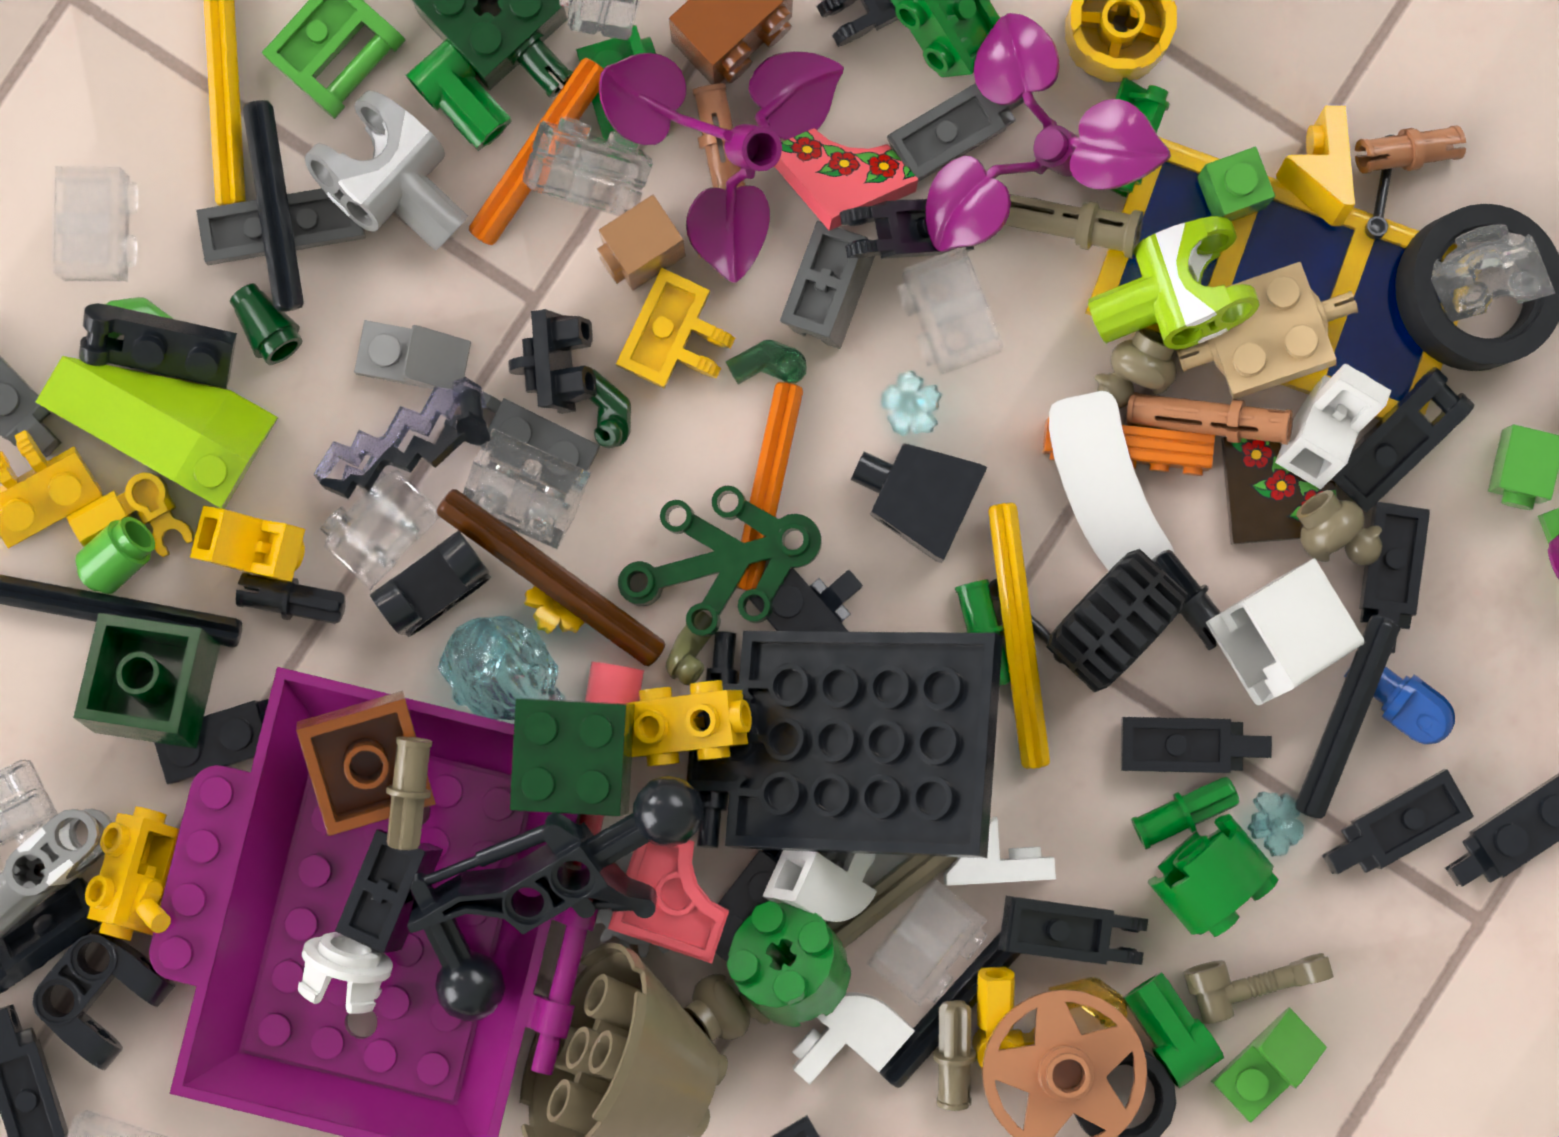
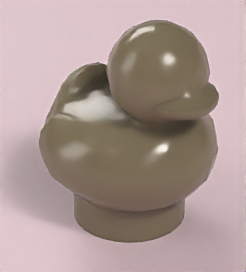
(1139, 361)
(1335, 524)
(721, 1010)

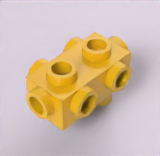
(671, 724)
(133, 875)

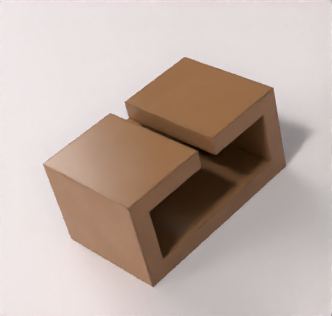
(640, 244)

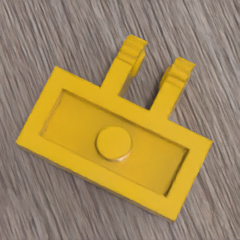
(664, 329)
(44, 493)

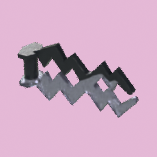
(384, 450)

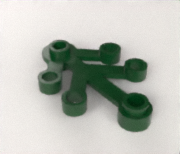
(729, 559)

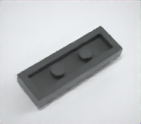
(235, 231)

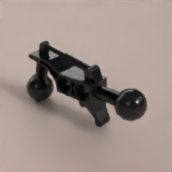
(471, 983)

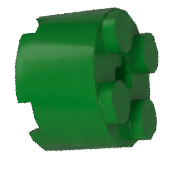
(1213, 877)
(761, 958)

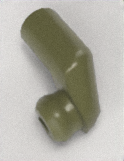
(682, 660)

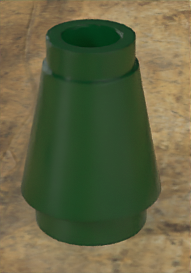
(268, 331)

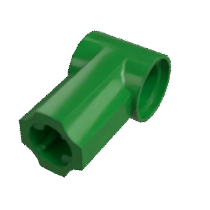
(451, 85)
(1177, 1038)

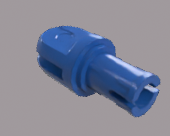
(1414, 707)

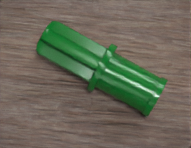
(981, 616)
(1185, 811)

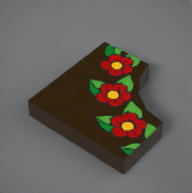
(1262, 493)

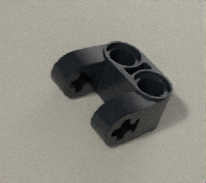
(431, 585)
(77, 1027)

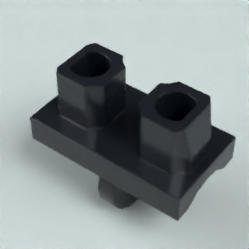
(549, 361)

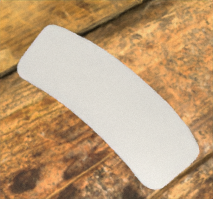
(1102, 479)

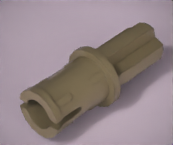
(408, 792)
(954, 1056)

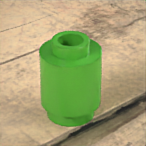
(115, 555)

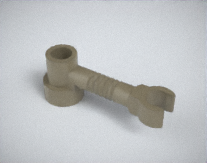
(1217, 993)

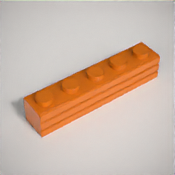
(1161, 449)

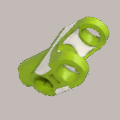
(1172, 288)

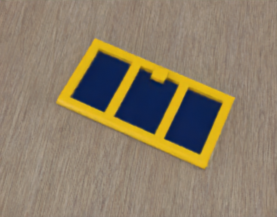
(1283, 234)

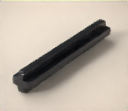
(273, 205)
(1347, 717)
(926, 1034)

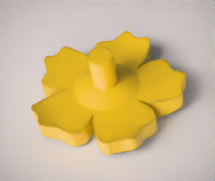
(551, 613)

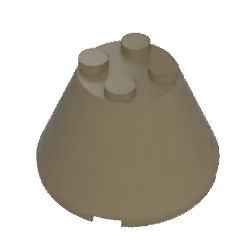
(628, 1060)

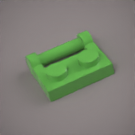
(319, 36)

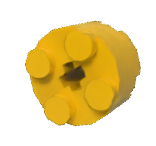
(1116, 54)

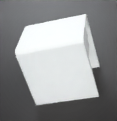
(1285, 632)

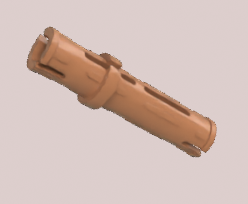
(1211, 418)

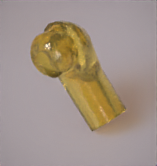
(1100, 989)

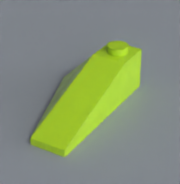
(174, 426)

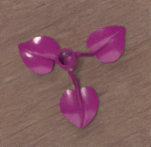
(794, 97)
(1111, 151)

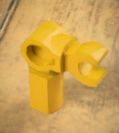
(143, 494)
(994, 1000)

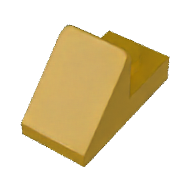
(1325, 174)

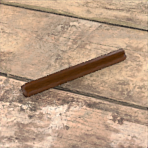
(550, 577)

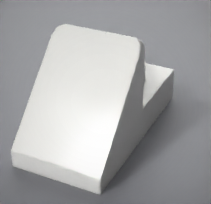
(1022, 865)

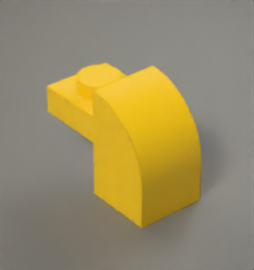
(248, 544)

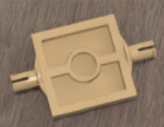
(1279, 340)

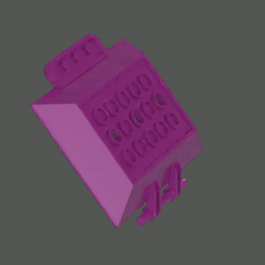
(264, 878)

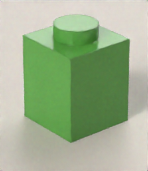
(1236, 185)
(1525, 467)

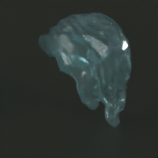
(496, 663)

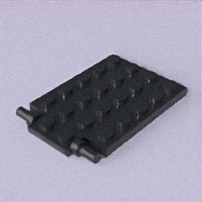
(856, 743)

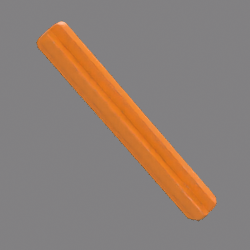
(511, 189)
(772, 466)

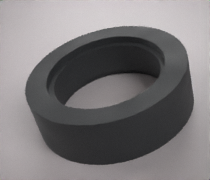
(1428, 322)

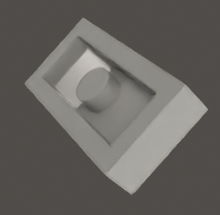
(411, 355)

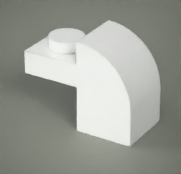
(1330, 423)
(822, 883)
(863, 1025)

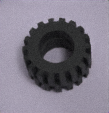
(1117, 620)

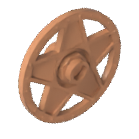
(1064, 1068)

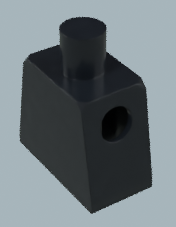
(921, 495)

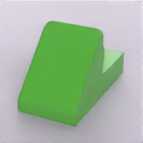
(1270, 1065)

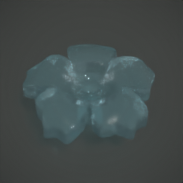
(911, 404)
(1276, 822)

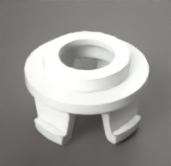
(348, 961)

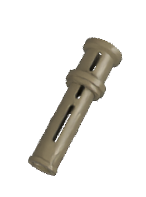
(1085, 224)

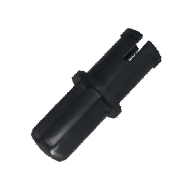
(291, 599)
(1198, 605)

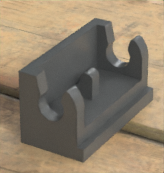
(826, 286)

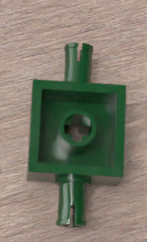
(501, 42)

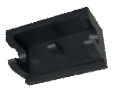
(382, 894)

